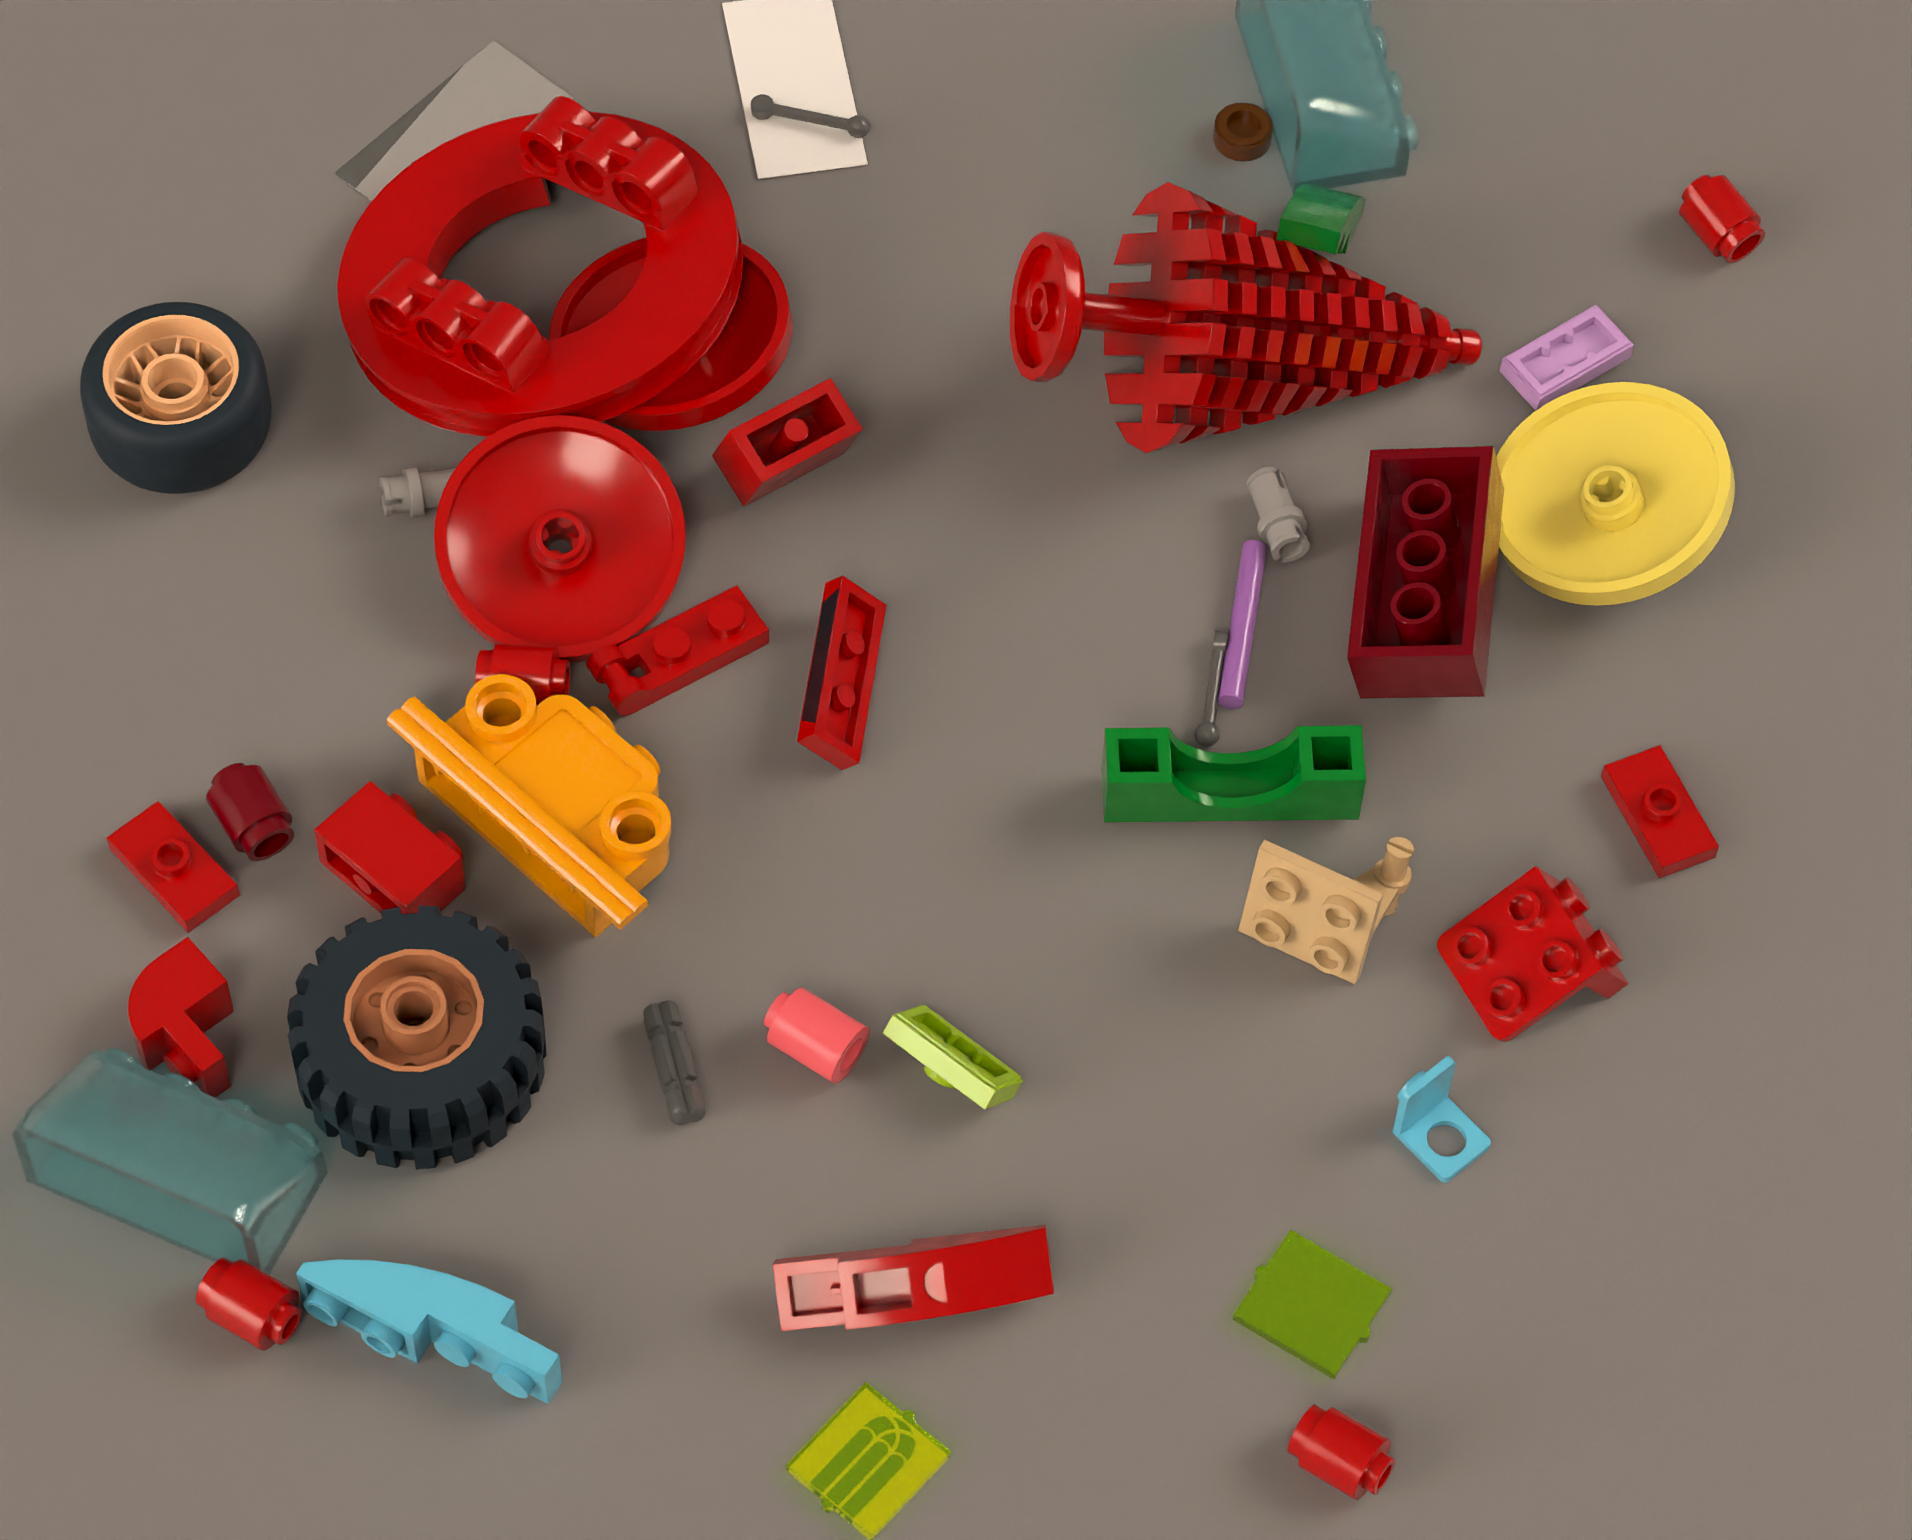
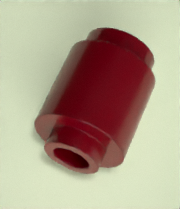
(250, 811)

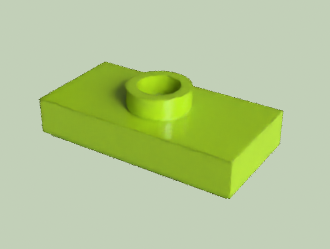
(953, 1057)

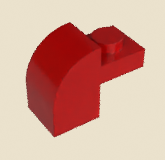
(173, 1008)

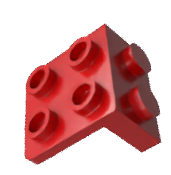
(1529, 953)

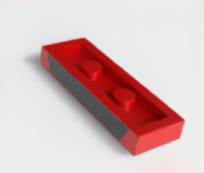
(841, 673)

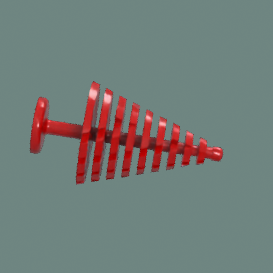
(1223, 323)

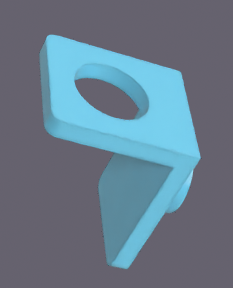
(1425, 1106)

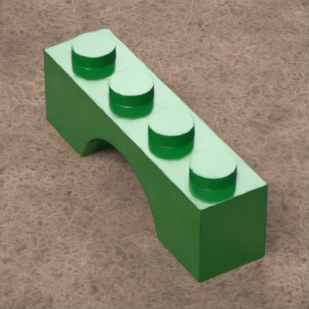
(1302, 777)

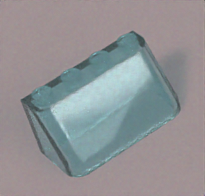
(1327, 90)
(171, 1159)

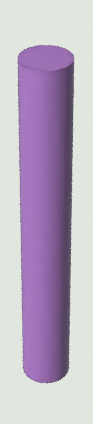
(1242, 624)

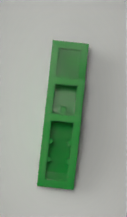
(1321, 218)

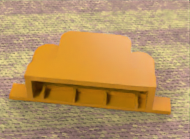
(548, 793)

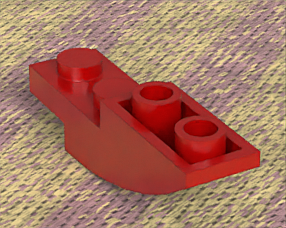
(914, 1280)

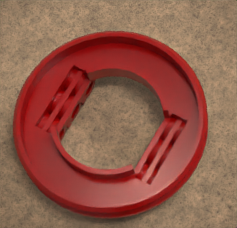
(483, 363)

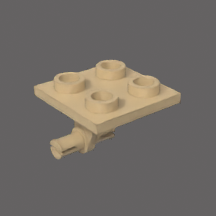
(1322, 912)

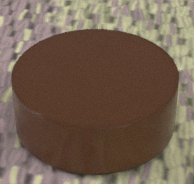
(1243, 131)

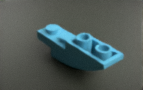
(411, 1306)

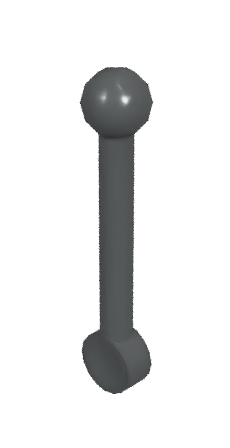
(763, 108)
(1207, 732)

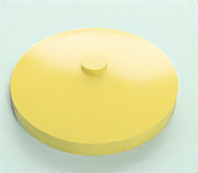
(1613, 493)

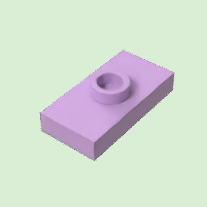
(1566, 357)

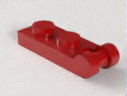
(679, 651)

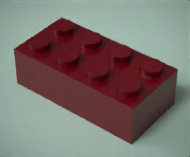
(1426, 573)

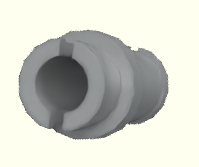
(413, 491)
(1280, 522)

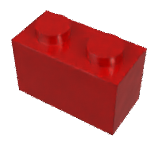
(786, 442)
(389, 854)

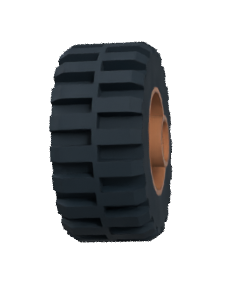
(417, 1036)

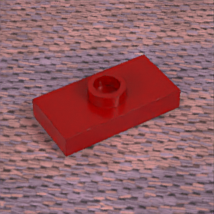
(1659, 811)
(173, 866)

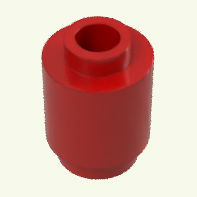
(1721, 217)
(533, 664)
(249, 1303)
(1341, 1451)

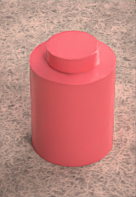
(816, 1034)

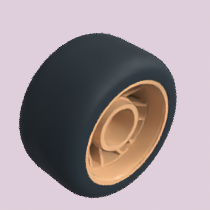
(176, 397)

